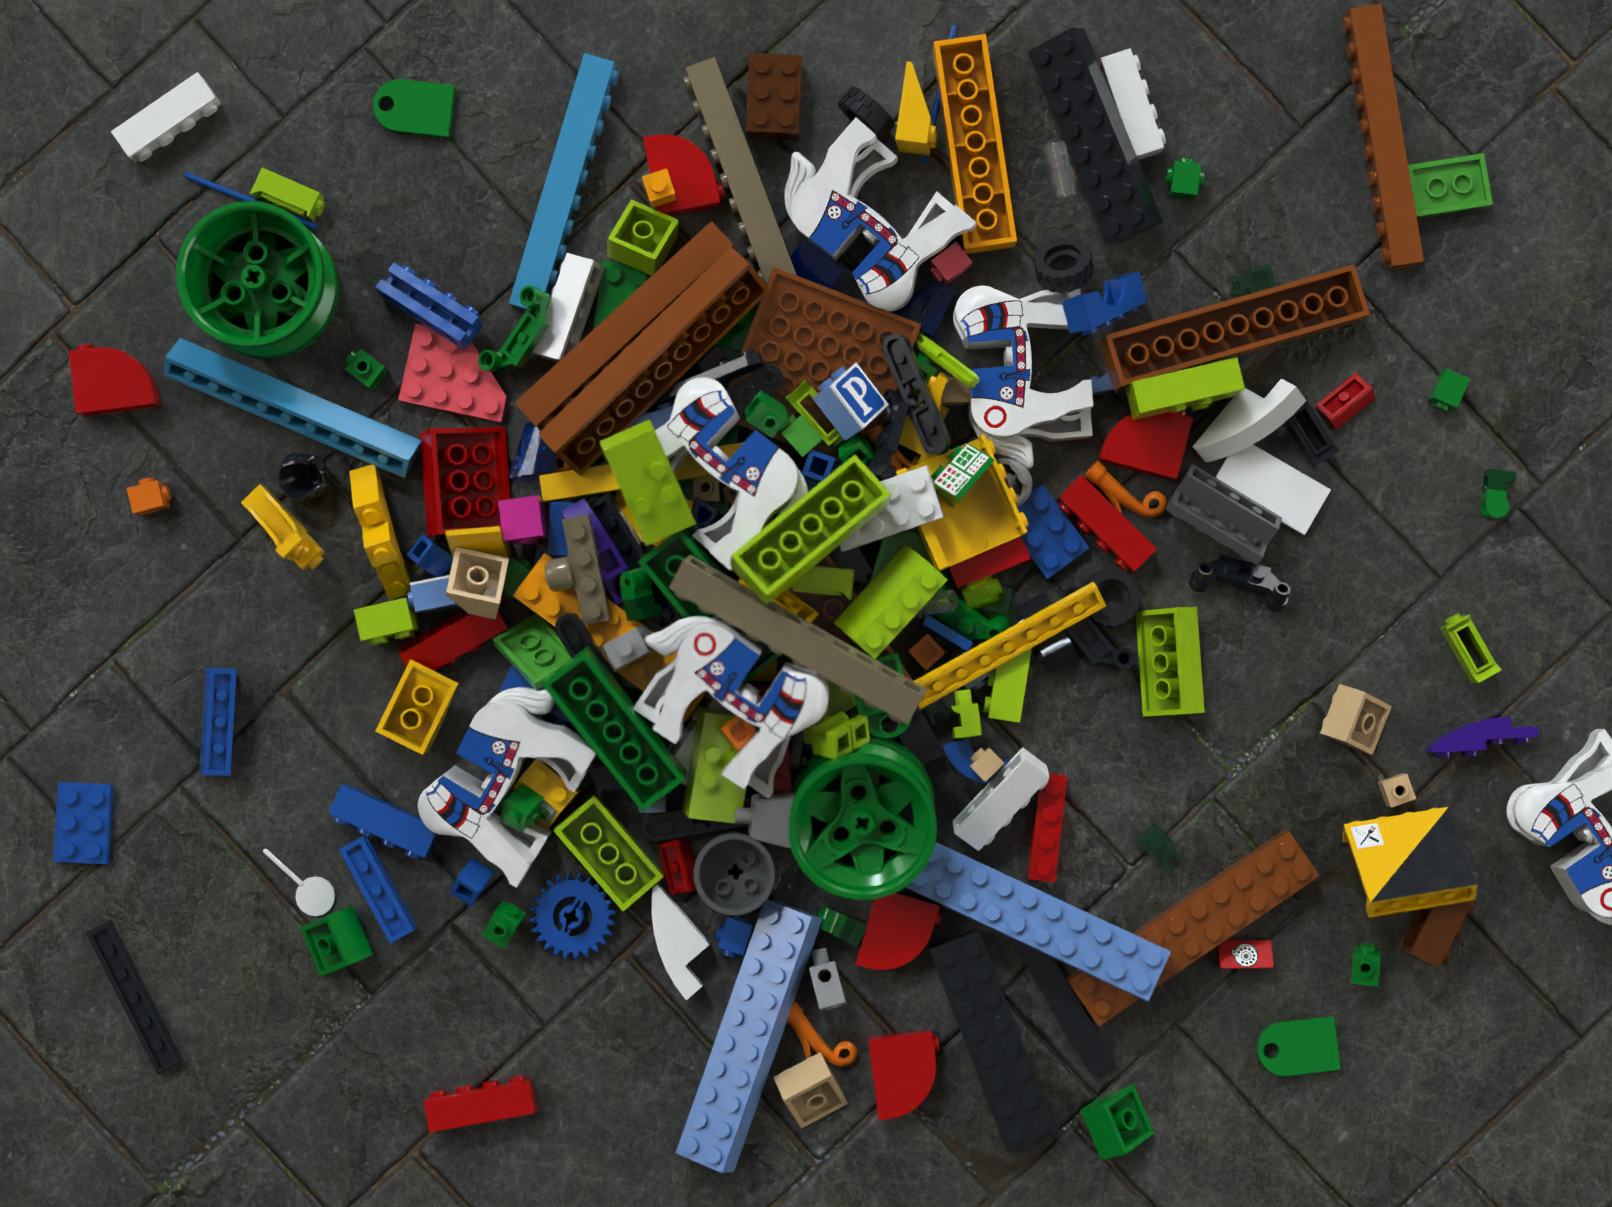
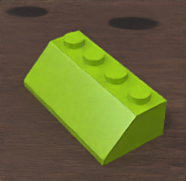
(890, 601)
(1170, 661)

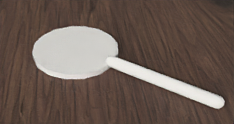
(314, 894)

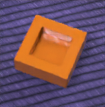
(926, 652)
(738, 731)

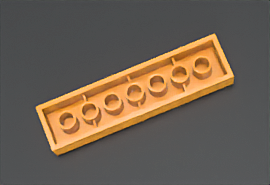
(974, 142)
(552, 604)

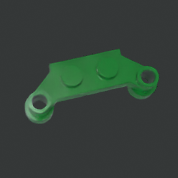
(524, 336)
(970, 622)

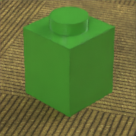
(800, 435)

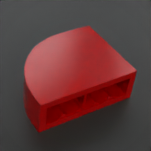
(689, 173)
(110, 381)
(1148, 444)
(989, 562)
(897, 931)
(902, 1070)

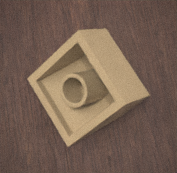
(477, 581)
(1355, 719)
(810, 1090)

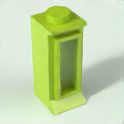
(288, 194)
(794, 400)
(826, 581)
(1455, 624)

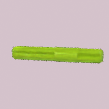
(945, 360)

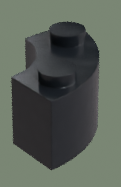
(1056, 650)
(921, 739)

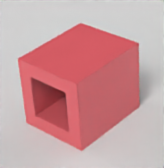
(950, 264)

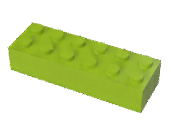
(810, 529)

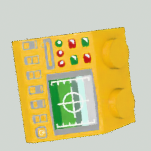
(549, 784)

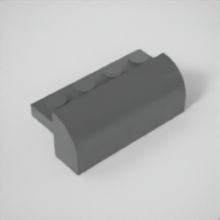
(1223, 514)

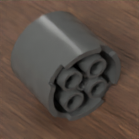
(720, 888)

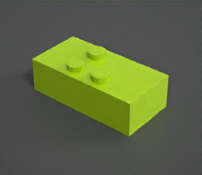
(1185, 388)
(647, 482)
(707, 791)
(609, 852)

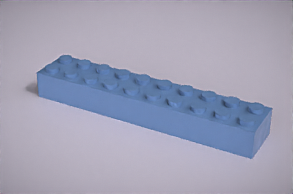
(1041, 922)
(749, 1036)

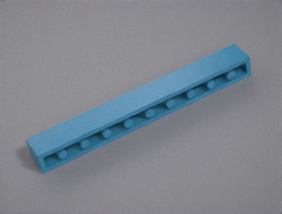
(566, 176)
(292, 407)

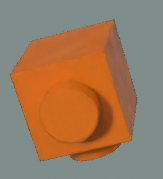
(149, 496)

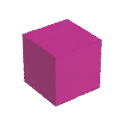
(523, 520)

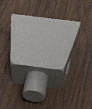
(627, 648)
(767, 817)
(830, 993)

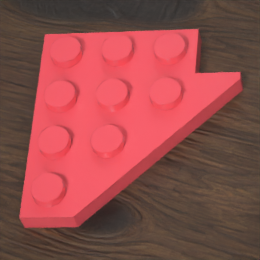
(450, 378)

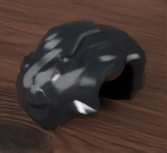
(303, 477)

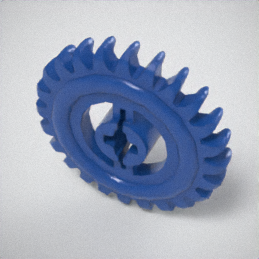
(561, 939)

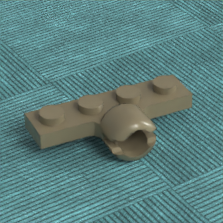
(580, 570)

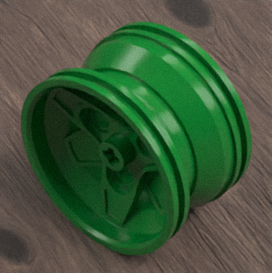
(259, 280)
(862, 815)

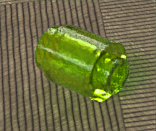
(982, 592)

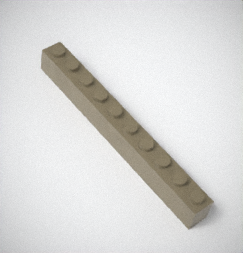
(738, 168)
(798, 639)

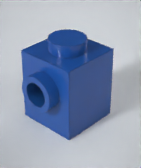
(430, 556)
(471, 881)
(734, 936)

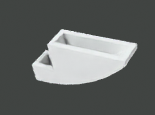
(1248, 420)
(676, 941)

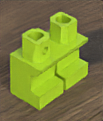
(967, 716)
(837, 735)

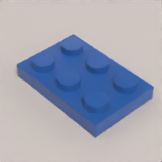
(1050, 534)
(83, 823)

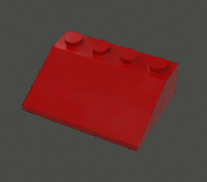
(463, 477)

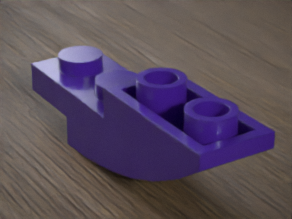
(610, 559)
(1472, 736)

